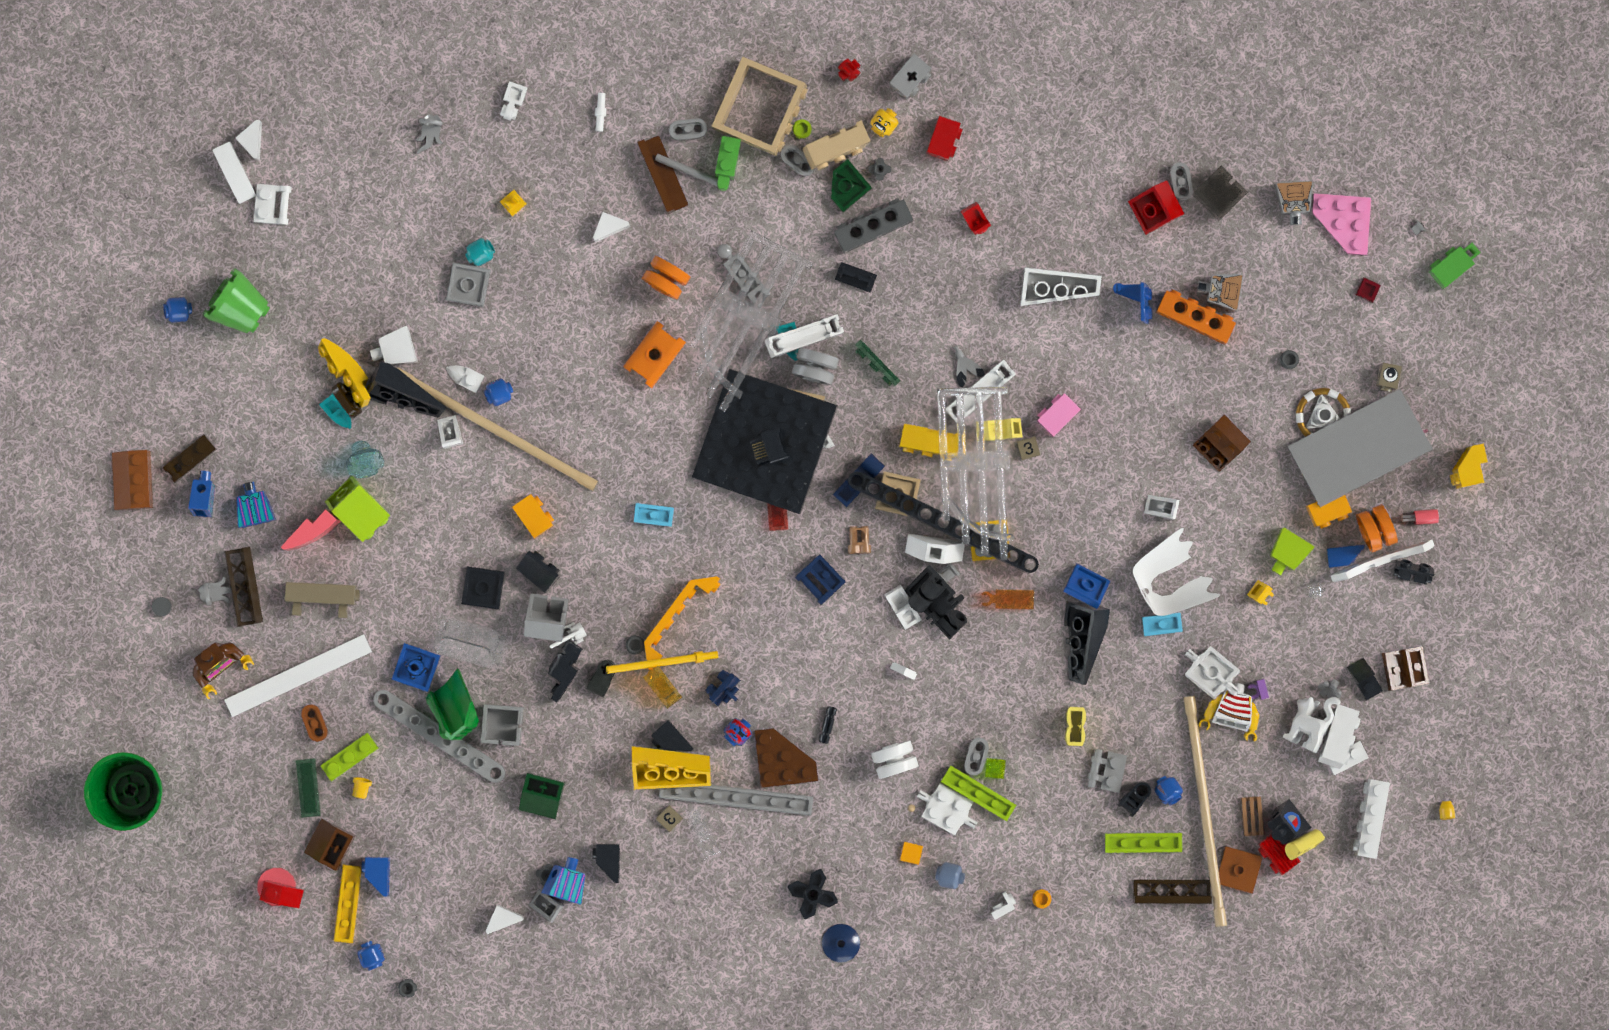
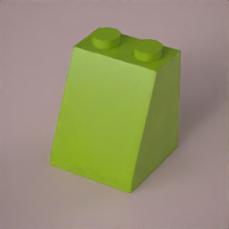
(357, 509)

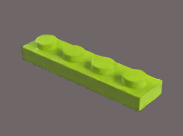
(978, 793)
(1143, 842)

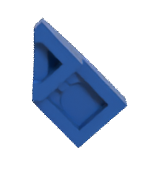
(1343, 555)

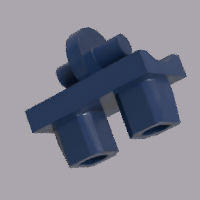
(726, 690)

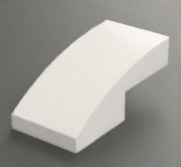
(899, 602)

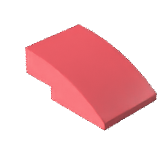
(311, 531)

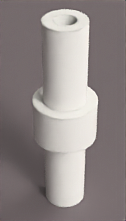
(600, 112)

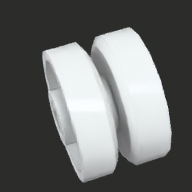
(894, 758)

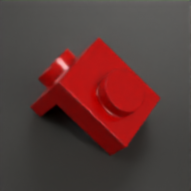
(975, 219)

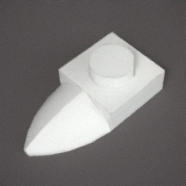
(465, 377)

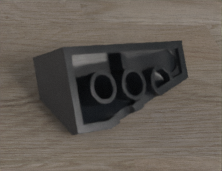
(394, 386)
(1086, 634)

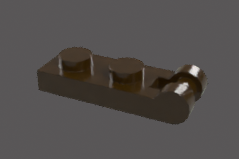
(190, 458)

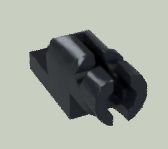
(563, 668)

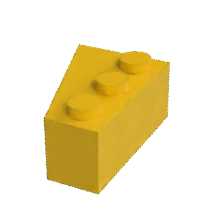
(925, 440)

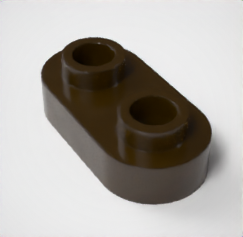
(345, 398)

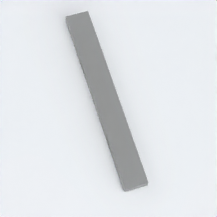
(741, 798)

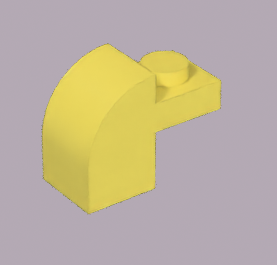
(1011, 429)

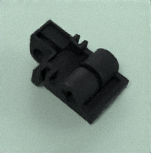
(935, 598)

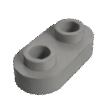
(688, 129)
(797, 161)
(1181, 181)
(976, 756)

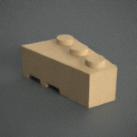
(836, 146)

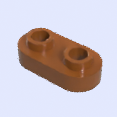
(313, 723)

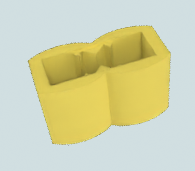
(1075, 720)

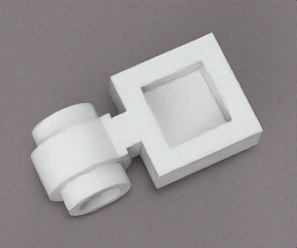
(515, 96)

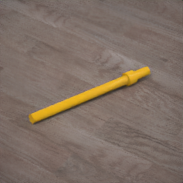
(697, 657)

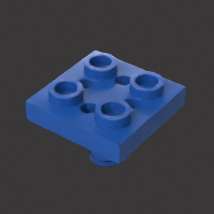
(410, 655)

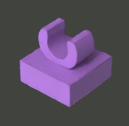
(1260, 688)

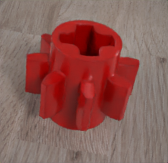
(849, 70)

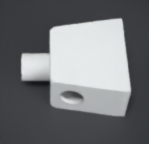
(395, 348)

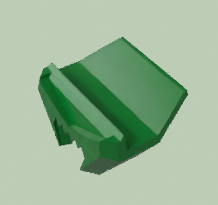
(453, 708)

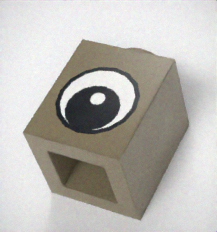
(1388, 377)

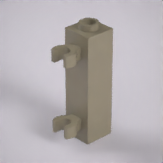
(321, 593)

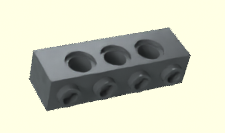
(867, 235)

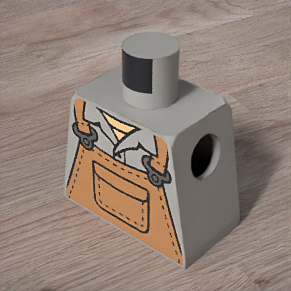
(1294, 199)
(1223, 290)

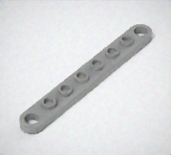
(430, 730)

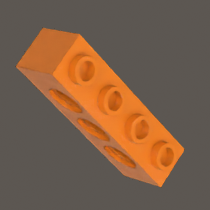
(1226, 322)

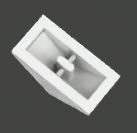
(251, 139)
(608, 226)
(449, 432)
(1161, 507)
(502, 918)

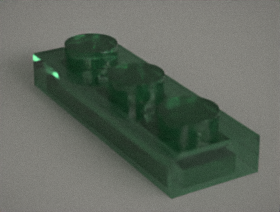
(876, 364)
(308, 787)

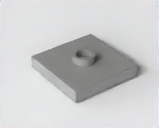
(468, 284)

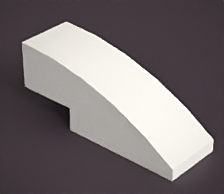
(234, 172)

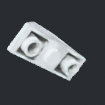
(934, 549)

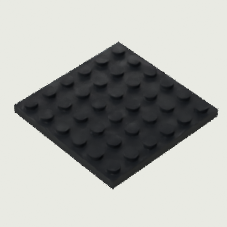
(728, 455)

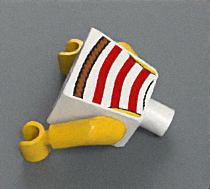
(1233, 712)

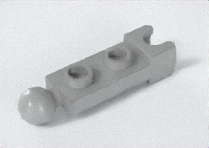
(725, 252)

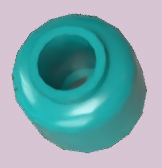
(480, 252)

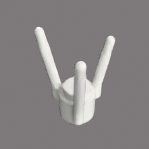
(575, 633)

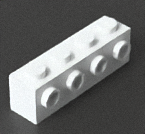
(1372, 818)

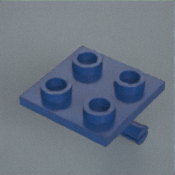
(1140, 293)

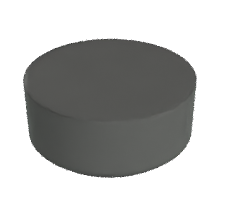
(161, 606)

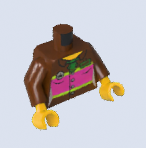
(215, 661)

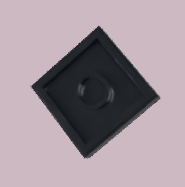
(483, 587)

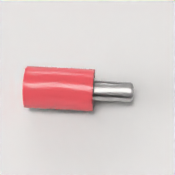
(1422, 517)

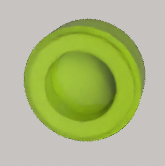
(802, 129)

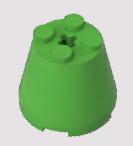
(237, 304)

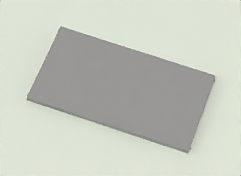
(1360, 448)

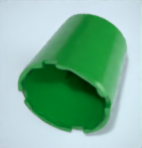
(109, 796)

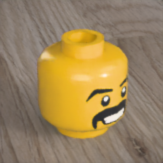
(884, 122)

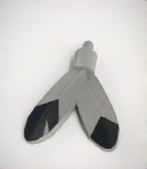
(966, 364)

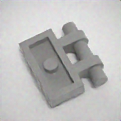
(1112, 773)

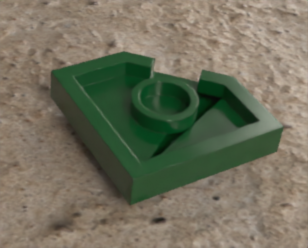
(848, 186)

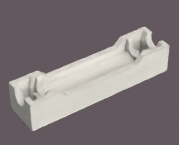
(804, 336)
(992, 379)

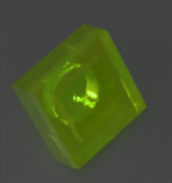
(995, 768)

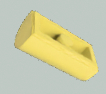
(1304, 844)

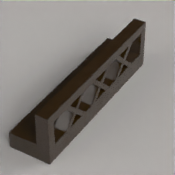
(251, 586)
(1171, 899)

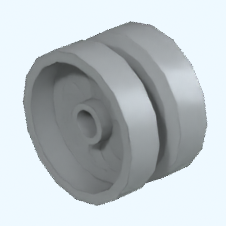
(815, 366)

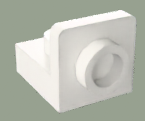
(1001, 909)

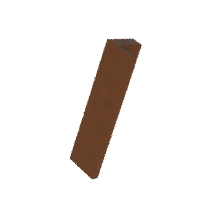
(663, 175)

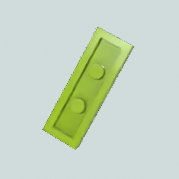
(349, 757)

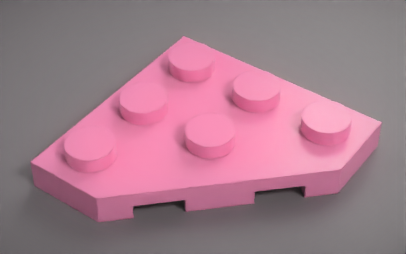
(1345, 219)

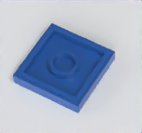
(1086, 586)

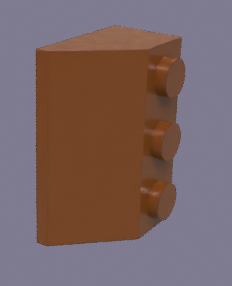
(132, 480)

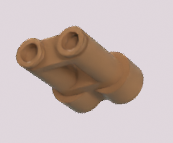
(859, 547)

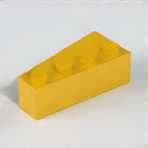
(669, 769)

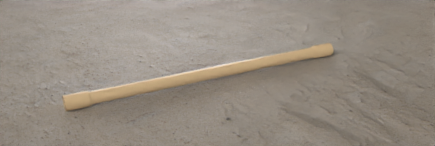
(581, 478)
(1219, 910)

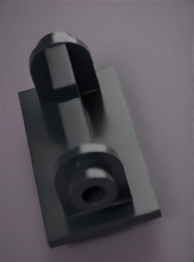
(855, 277)
(1422, 572)

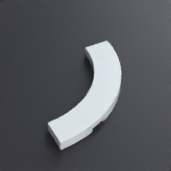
(1362, 566)

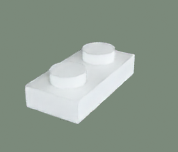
(1357, 755)

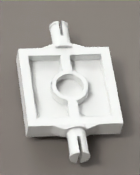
(1212, 672)
(947, 809)

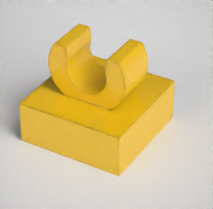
(513, 203)
(1260, 592)

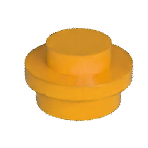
(1041, 898)

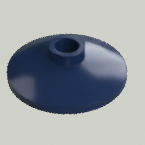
(845, 933)

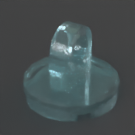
(365, 461)

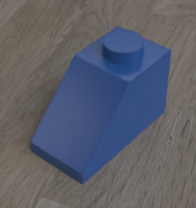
(377, 873)

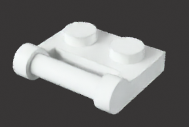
(266, 201)

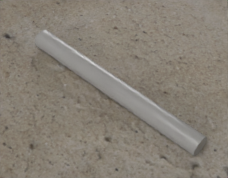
(686, 169)

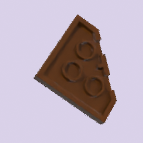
(782, 761)

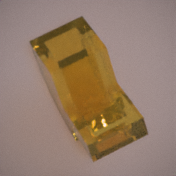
(662, 687)

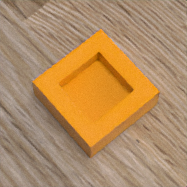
(911, 853)

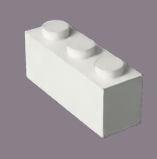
(1339, 737)

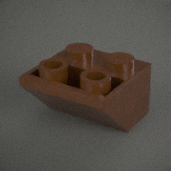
(1221, 443)
(329, 844)

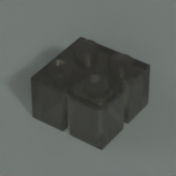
(1218, 194)

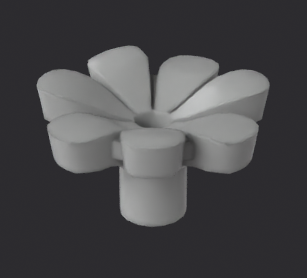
(1330, 689)

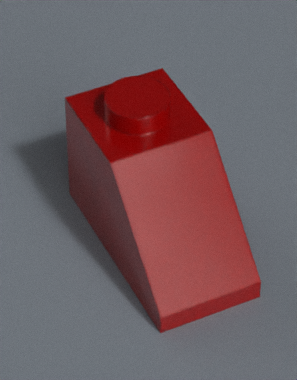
(281, 894)

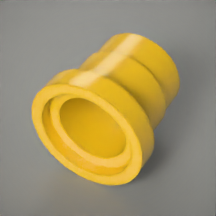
(361, 787)

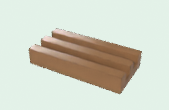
(1244, 815)

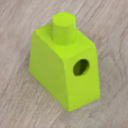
(1289, 551)

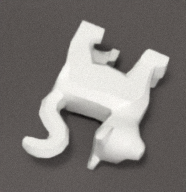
(1311, 726)

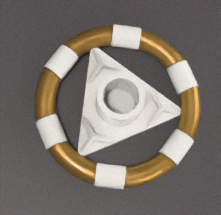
(1323, 412)

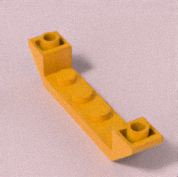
(707, 584)

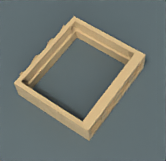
(732, 92)

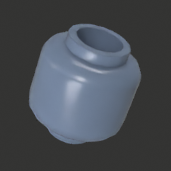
(949, 875)

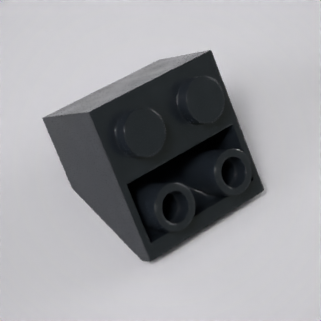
(538, 571)

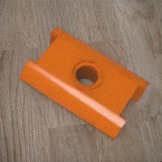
(649, 368)

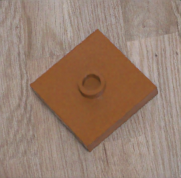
(1239, 869)

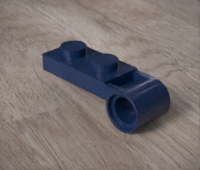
(870, 466)

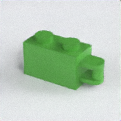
(727, 161)
(1453, 265)

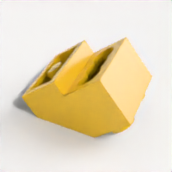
(1468, 468)

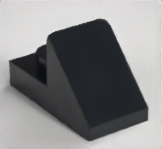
(1365, 679)

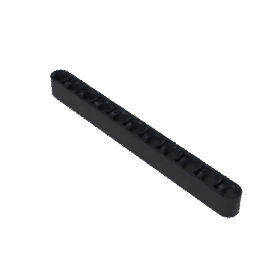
(933, 520)

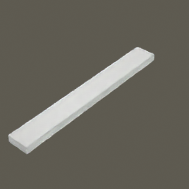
(298, 675)

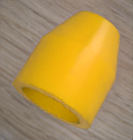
(1446, 810)

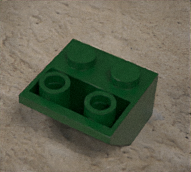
(541, 795)

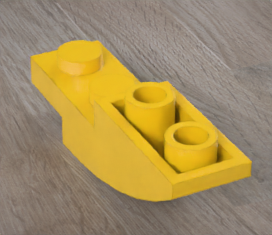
(342, 364)

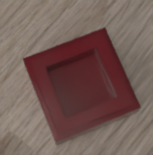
(1368, 290)

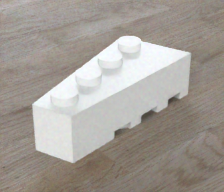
(1052, 285)

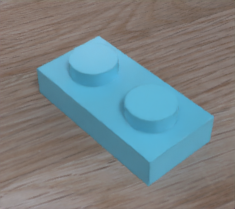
(653, 514)
(1162, 624)

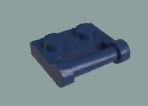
(825, 575)

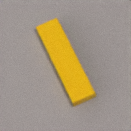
(347, 904)

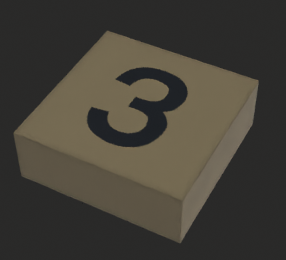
(1028, 448)
(669, 818)

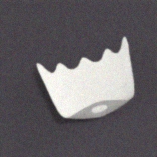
(1161, 559)

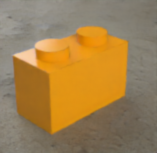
(1323, 515)
(533, 516)

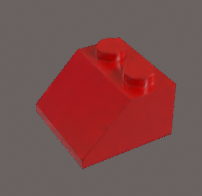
(1156, 207)

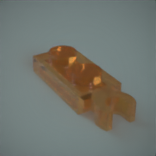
(1011, 599)

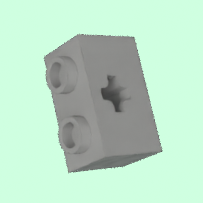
(912, 66)

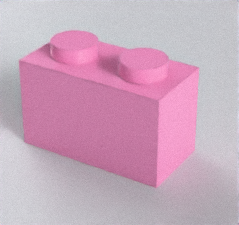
(1058, 414)

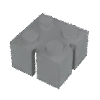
(542, 624)
(502, 723)

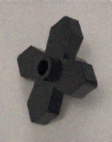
(809, 903)

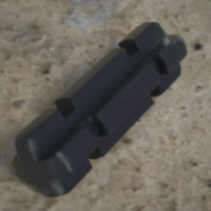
(827, 725)

